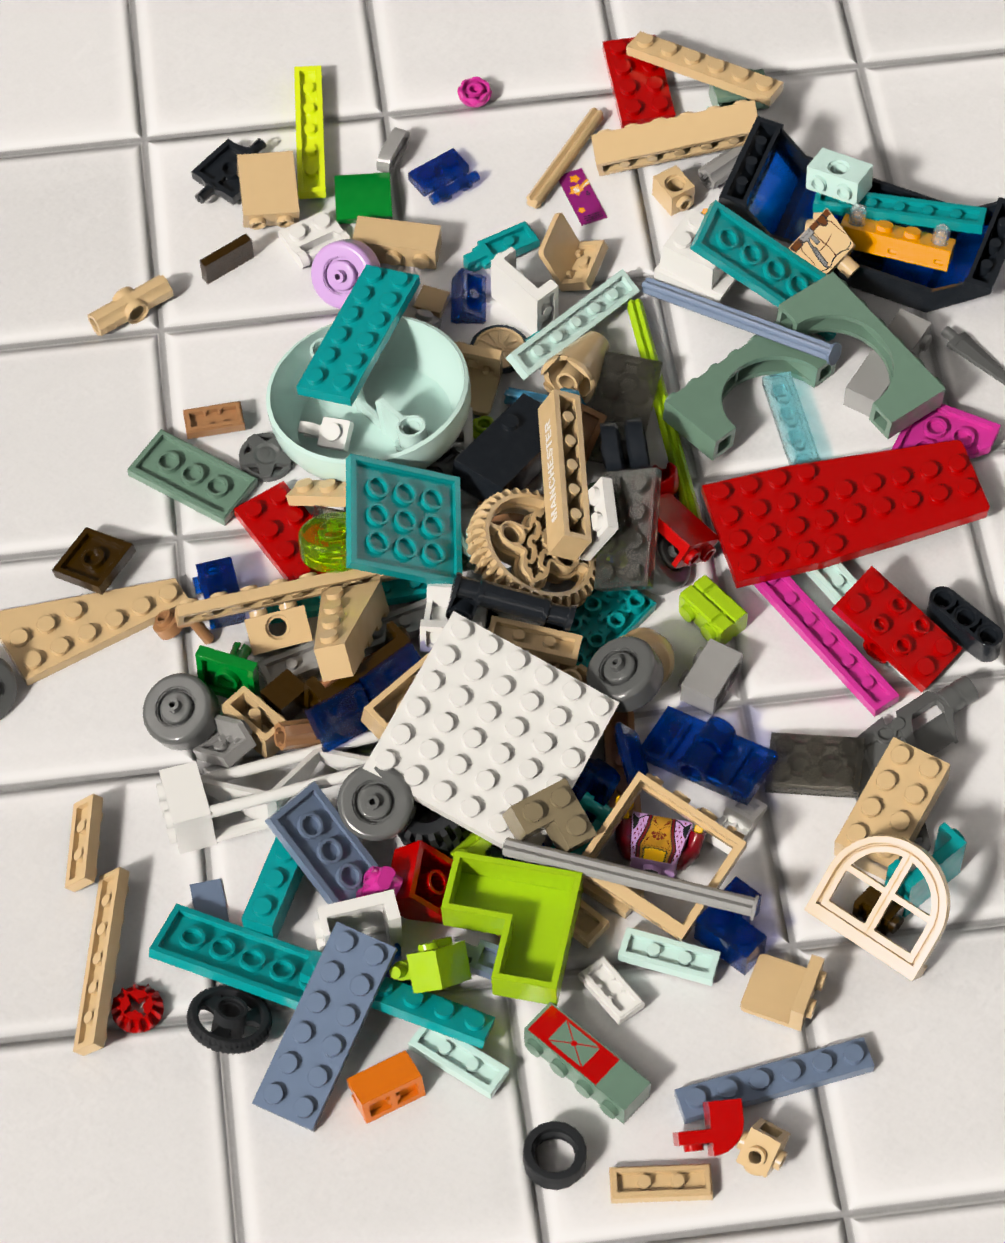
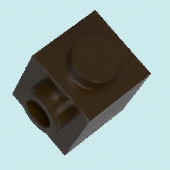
(285, 694)

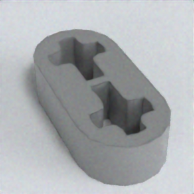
(393, 150)

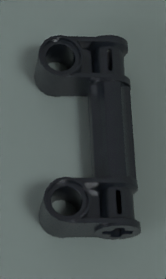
(469, 594)

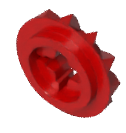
(134, 1021)

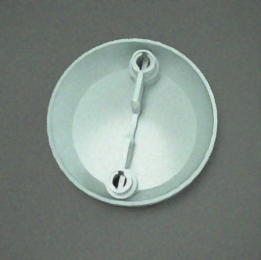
(402, 415)

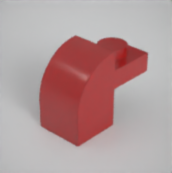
(722, 1128)

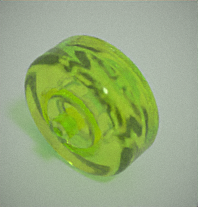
(324, 542)

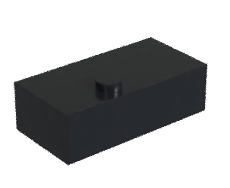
(504, 453)

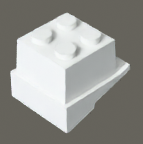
(686, 268)

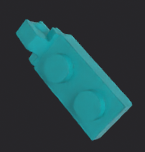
(519, 237)

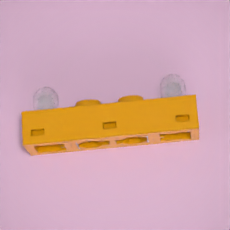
(898, 242)

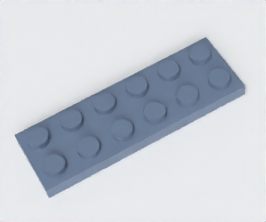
(324, 1026)

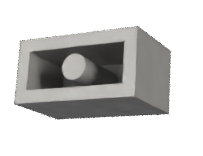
(710, 676)

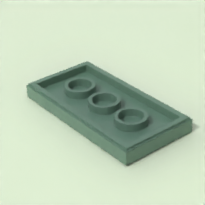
(192, 477)

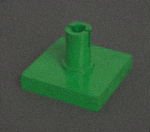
(226, 671)

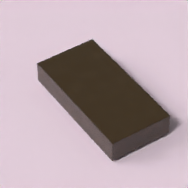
(226, 258)

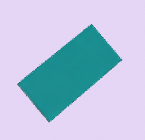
(608, 617)

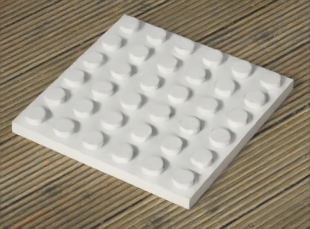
(489, 729)

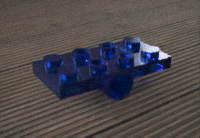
(709, 754)

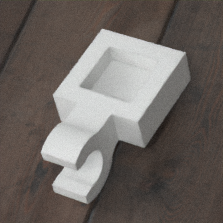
(331, 434)

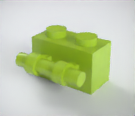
(434, 965)

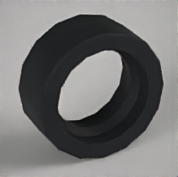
(558, 1131)

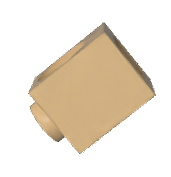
(673, 190)

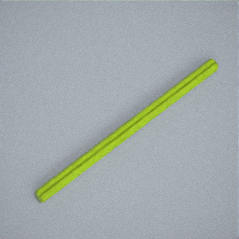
(669, 435)

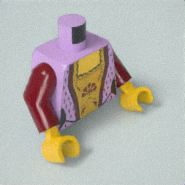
(658, 842)

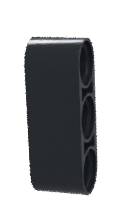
(970, 636)

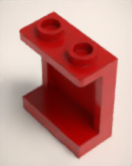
(685, 532)

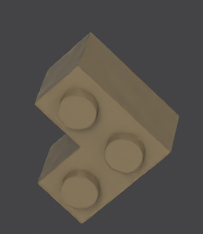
(555, 811)

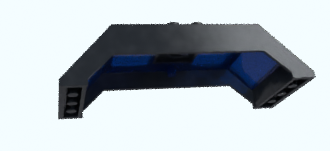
(772, 195)

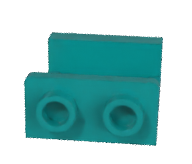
(949, 855)

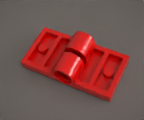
(896, 629)

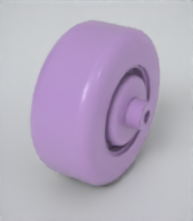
(338, 269)

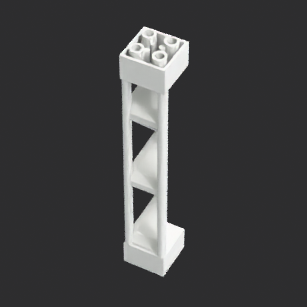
(190, 816)

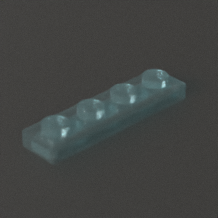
(790, 418)

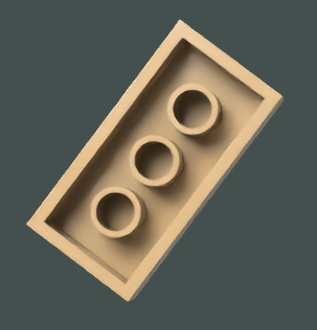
(894, 802)

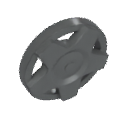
(264, 456)

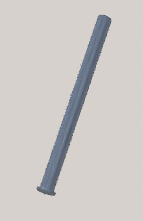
(743, 320)

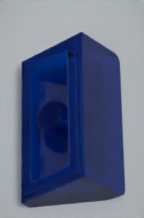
(468, 298)
(630, 751)

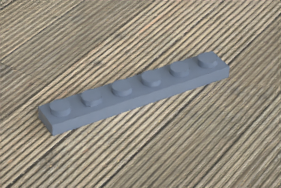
(778, 1078)

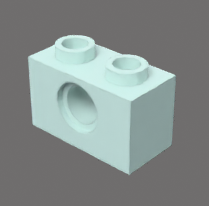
(839, 176)

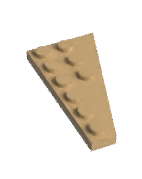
(66, 630)

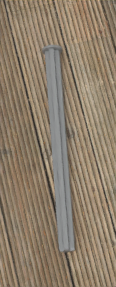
(631, 877)

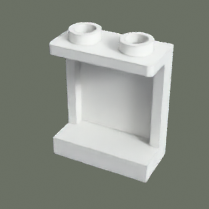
(519, 296)
(435, 615)
(367, 914)

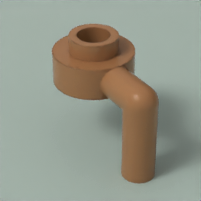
(167, 628)

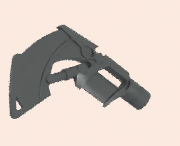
(928, 738)

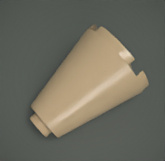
(577, 365)

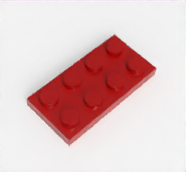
(637, 86)
(276, 529)

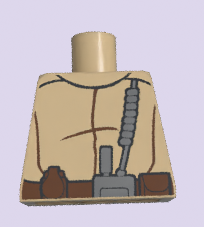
(826, 246)

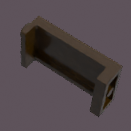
(395, 639)

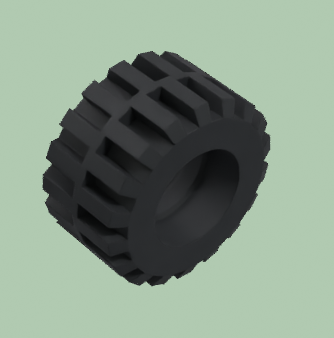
(439, 834)

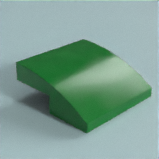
(362, 196)

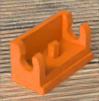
(386, 1086)

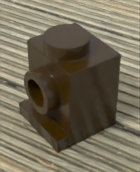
(892, 918)

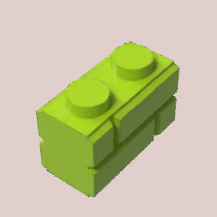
(712, 611)

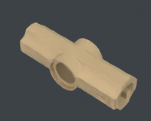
(130, 305)

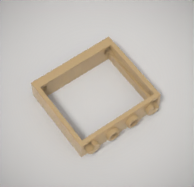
(680, 803)

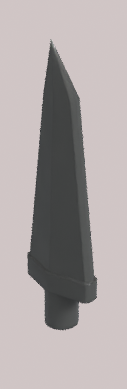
(972, 352)

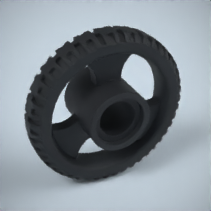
(229, 1019)

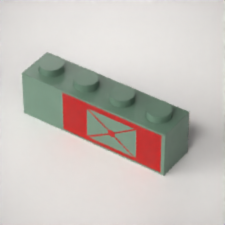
(586, 1063)

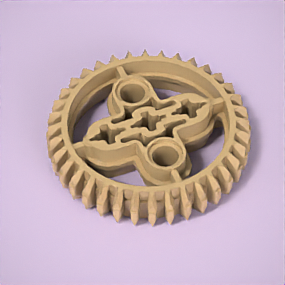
(524, 549)

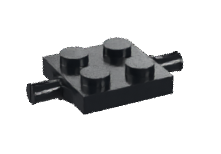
(219, 171)

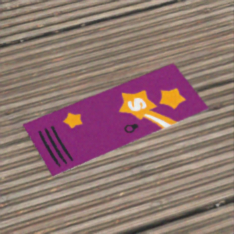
(582, 197)

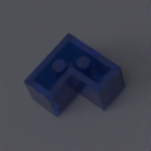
(732, 932)

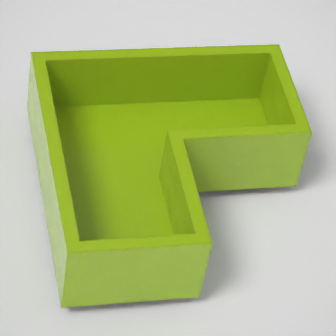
(531, 911)

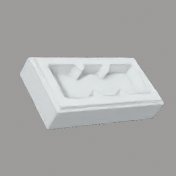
(611, 990)

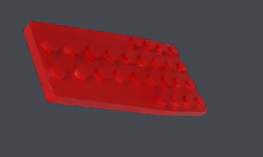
(841, 508)

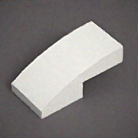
(741, 817)

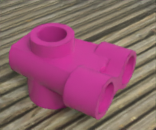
(378, 880)

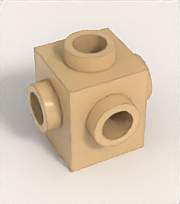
(762, 1148)

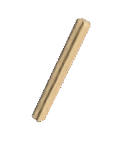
(564, 158)

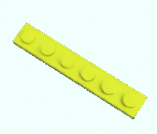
(309, 132)

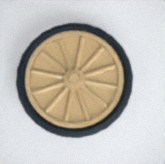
(500, 338)

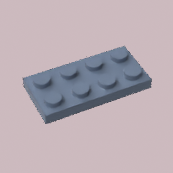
(321, 844)

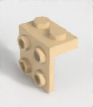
(567, 259)
(485, 372)
(783, 990)

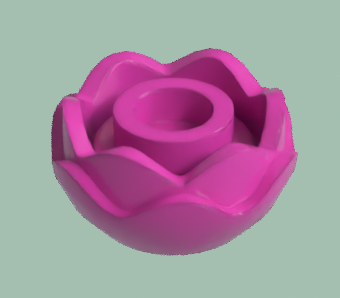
(474, 92)

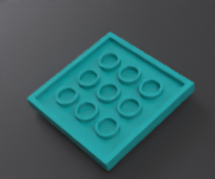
(402, 521)

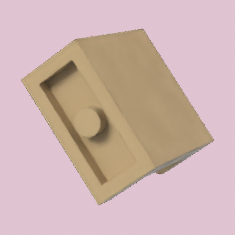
(268, 189)

